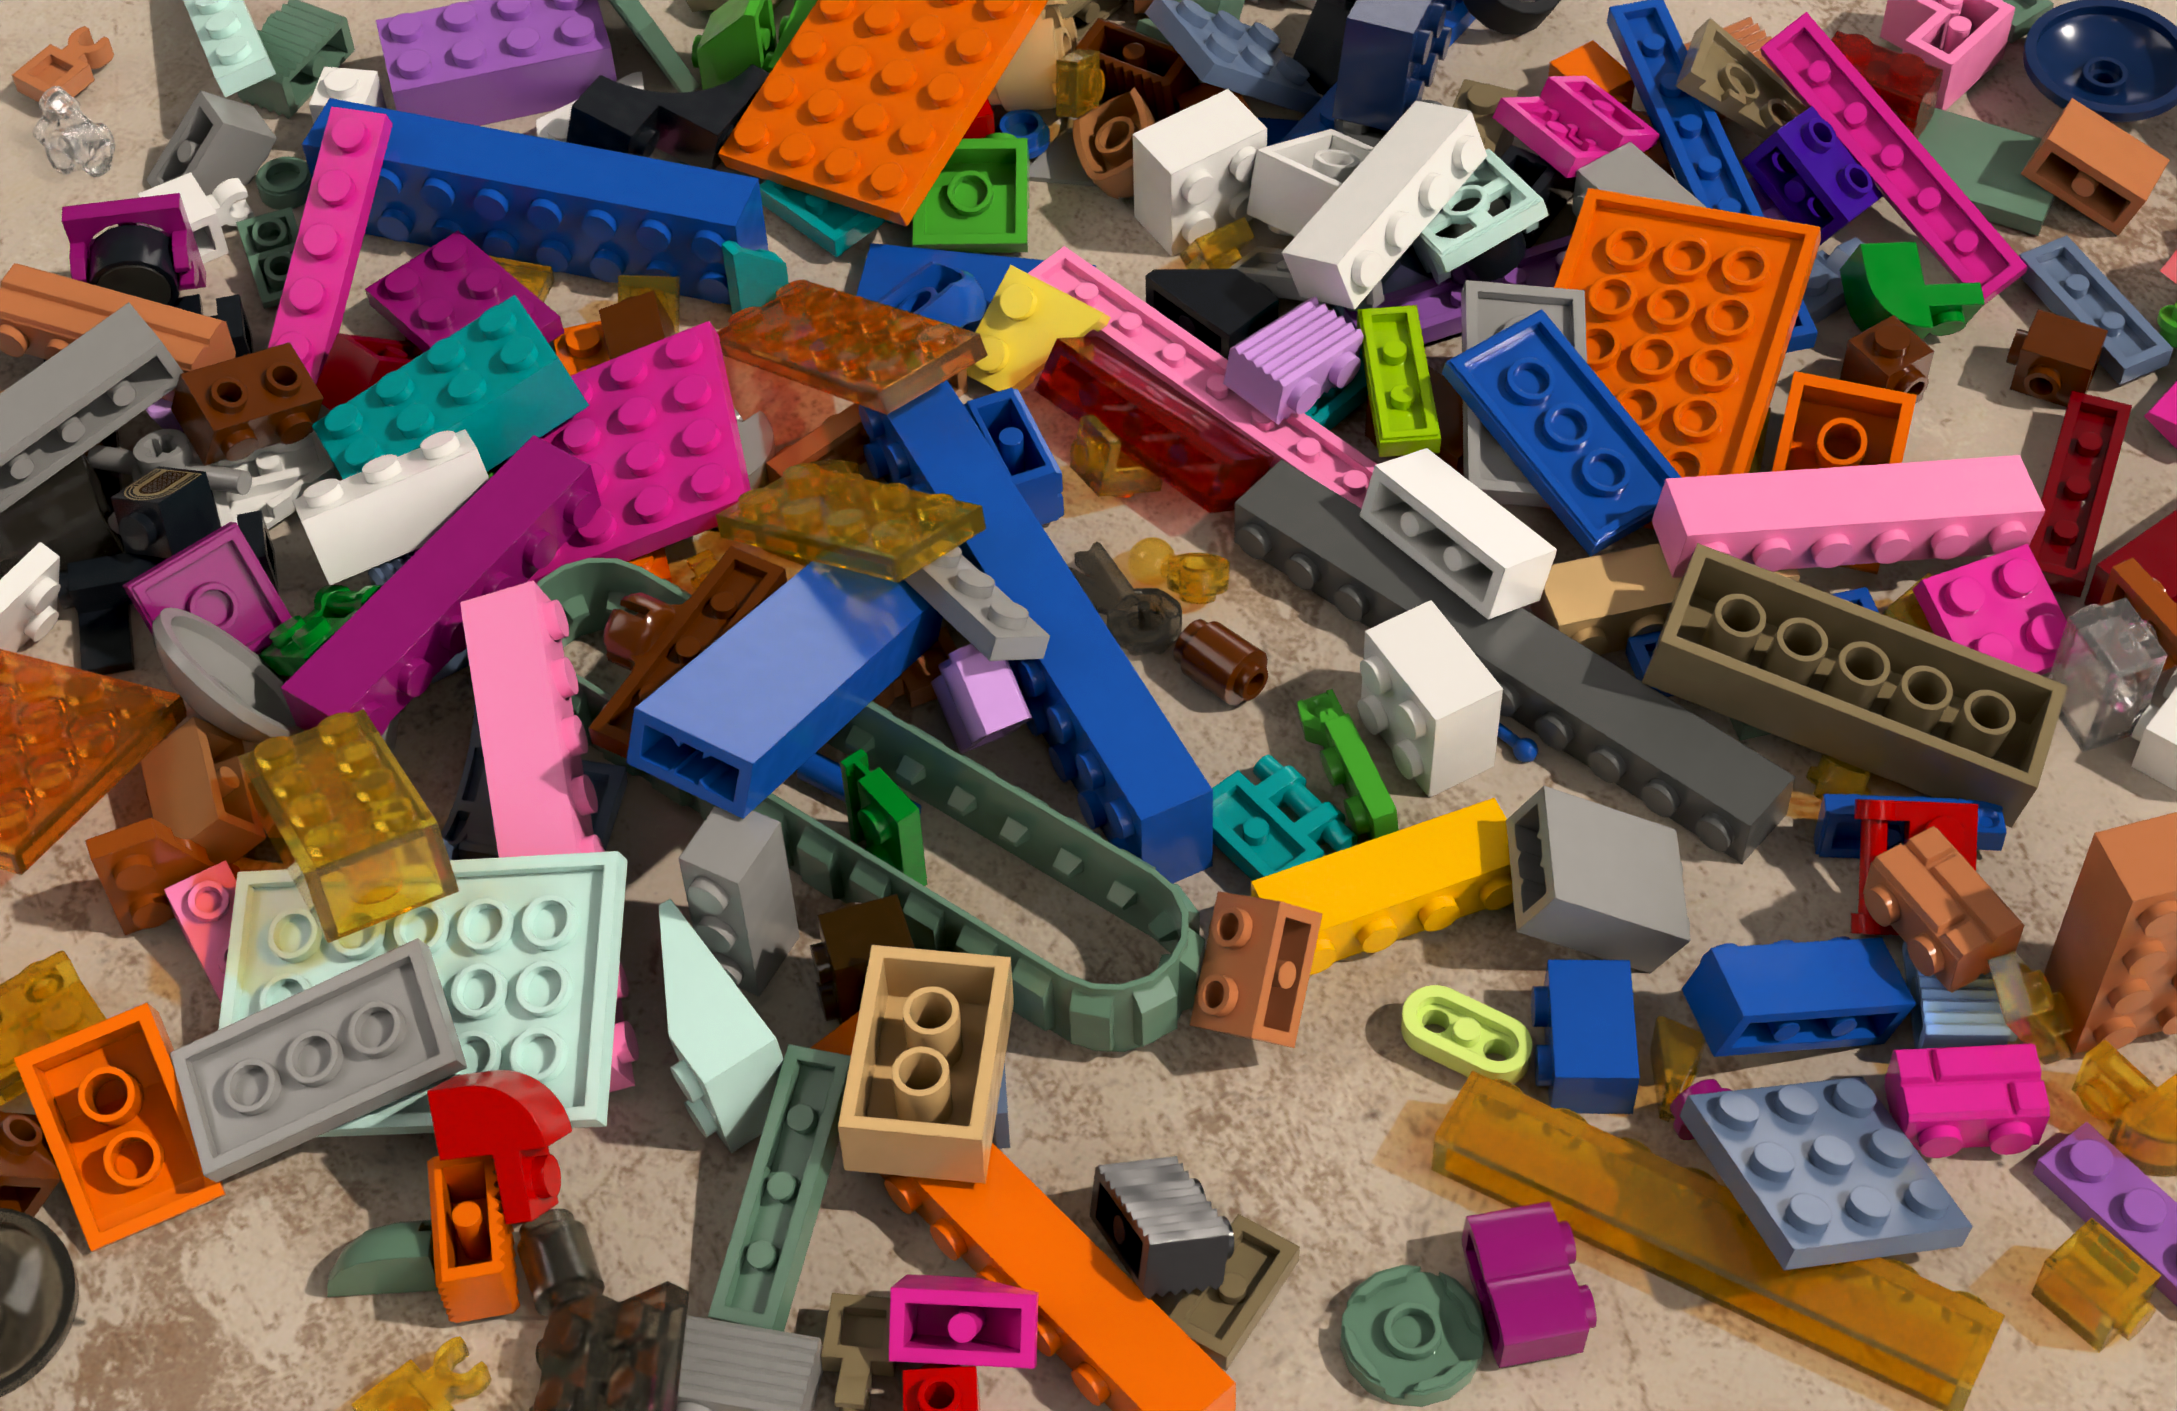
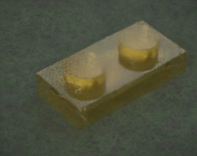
(2031, 1007)

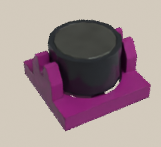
(135, 255)

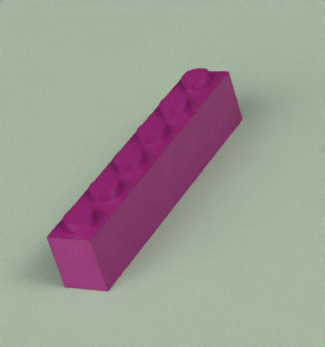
(415, 618)

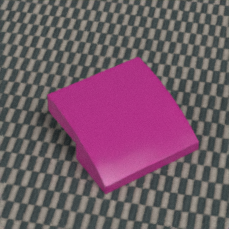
(1573, 123)

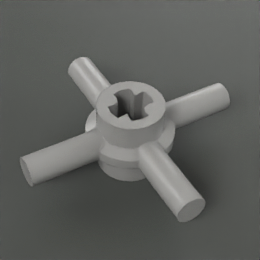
(165, 449)

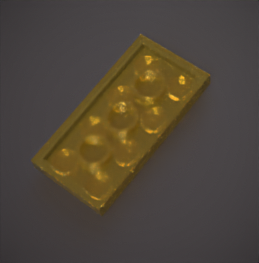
(851, 522)

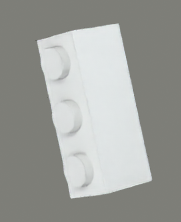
(389, 504)
(1458, 533)

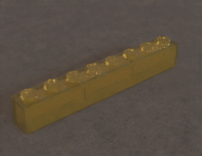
(1698, 1237)

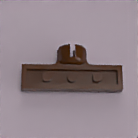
(670, 636)

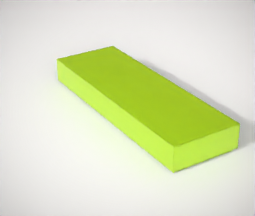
(1398, 381)

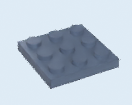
(1824, 1172)

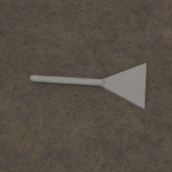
(1060, 162)

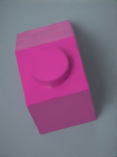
(962, 1322)

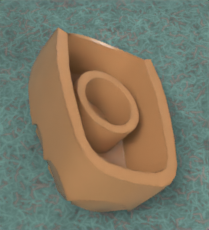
(1106, 142)

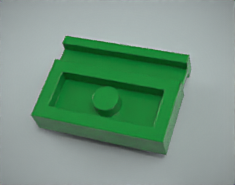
(883, 817)

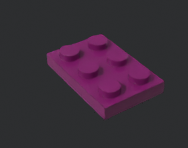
(449, 290)

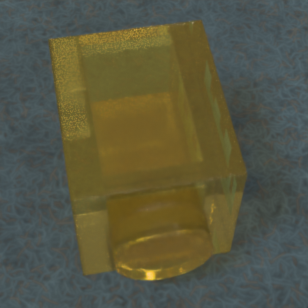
(2097, 1286)

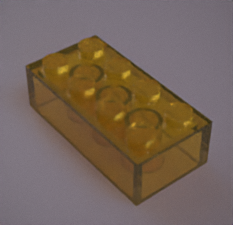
(348, 824)

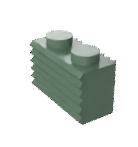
(299, 45)

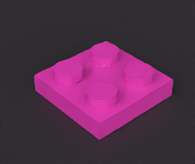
(1997, 609)

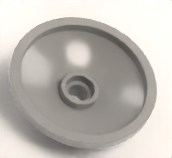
(221, 678)

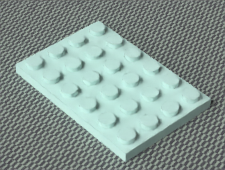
(518, 953)

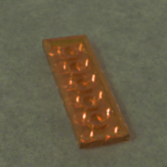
(849, 345)

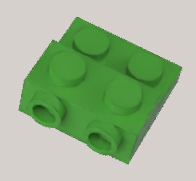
(978, 199)

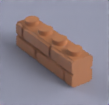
(50, 311)

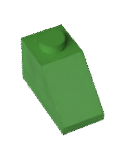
(733, 40)

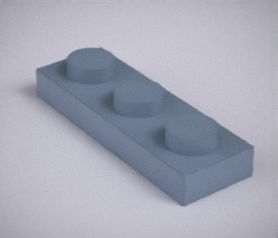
(2080, 291)

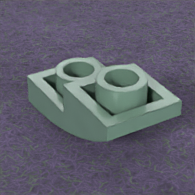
(269, 249)

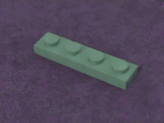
(783, 1191)

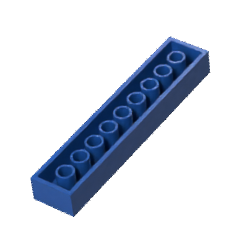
(1084, 692)

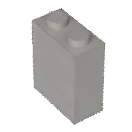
(1597, 880)

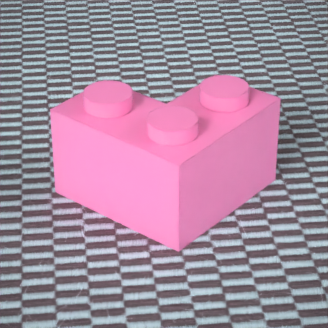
(1953, 35)

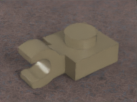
(857, 1347)

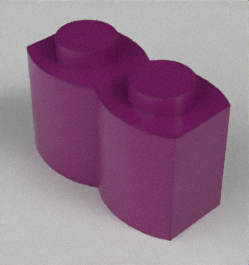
(1526, 1284)

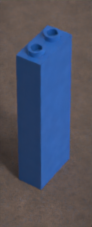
(780, 685)

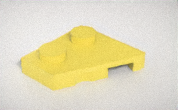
(1023, 328)

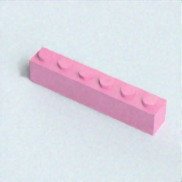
(1851, 513)

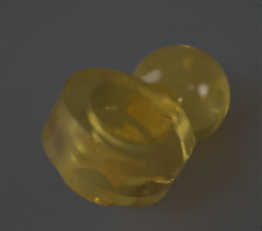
(1191, 575)

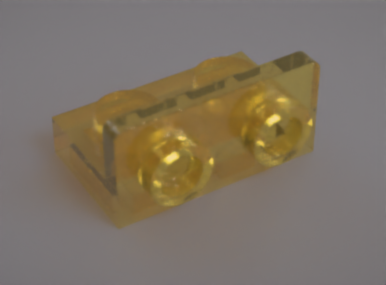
(38, 1009)

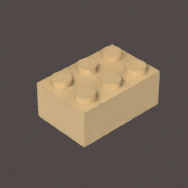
(927, 1064)

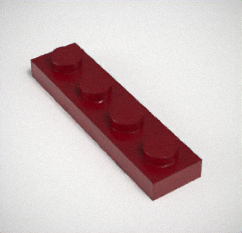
(2078, 489)

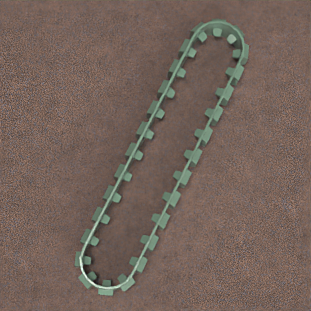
(1077, 1010)

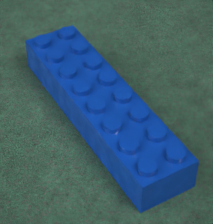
(557, 202)

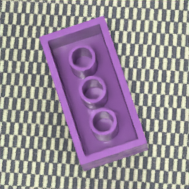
(495, 58)

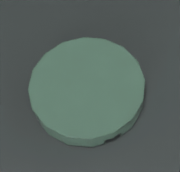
(1412, 1336)

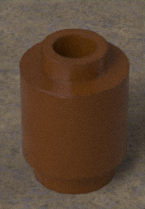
(1221, 661)

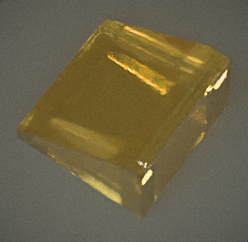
(1675, 1061)

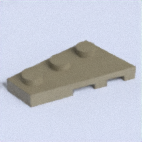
(1736, 82)

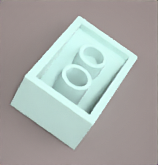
(721, 1042)

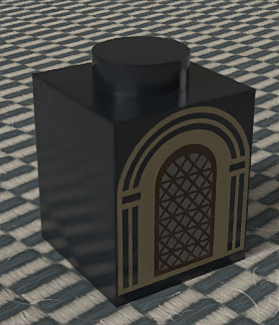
(165, 512)

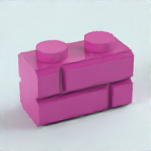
(1968, 1098)

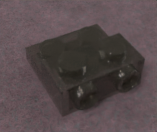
(614, 1353)

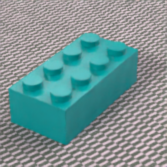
(485, 378)

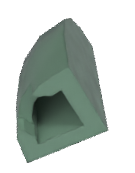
(386, 1261)

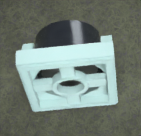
(1481, 226)

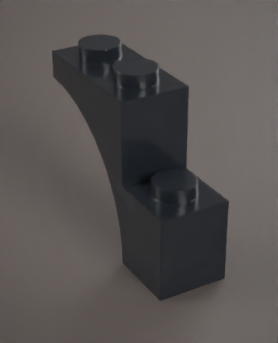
(680, 124)

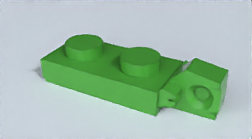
(1349, 764)

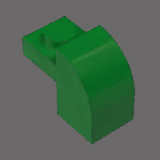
(1889, 281)

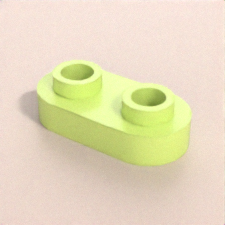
(1469, 1034)

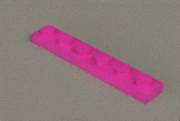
(1894, 158)
(331, 234)

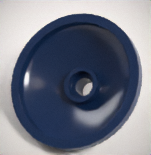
(2105, 57)

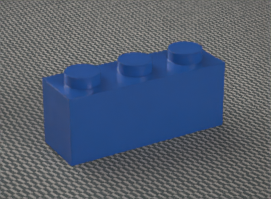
(1797, 996)

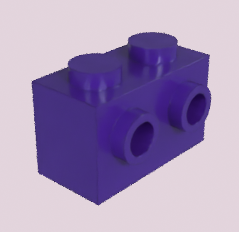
(1812, 175)

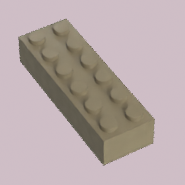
(1855, 684)

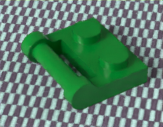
(301, 637)

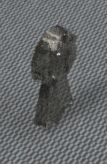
(1138, 617)

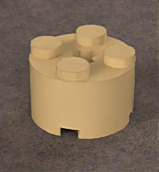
(1031, 74)

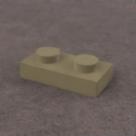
(1253, 1276)

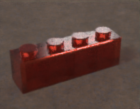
(1153, 422)

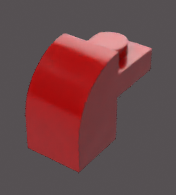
(515, 1122)

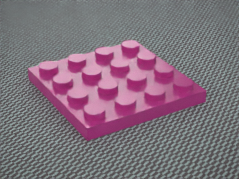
(657, 447)

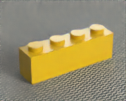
(1400, 882)

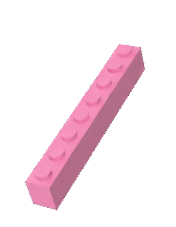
(536, 745)

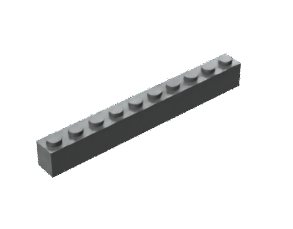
(1547, 678)

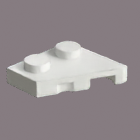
(278, 477)

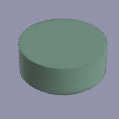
(284, 182)

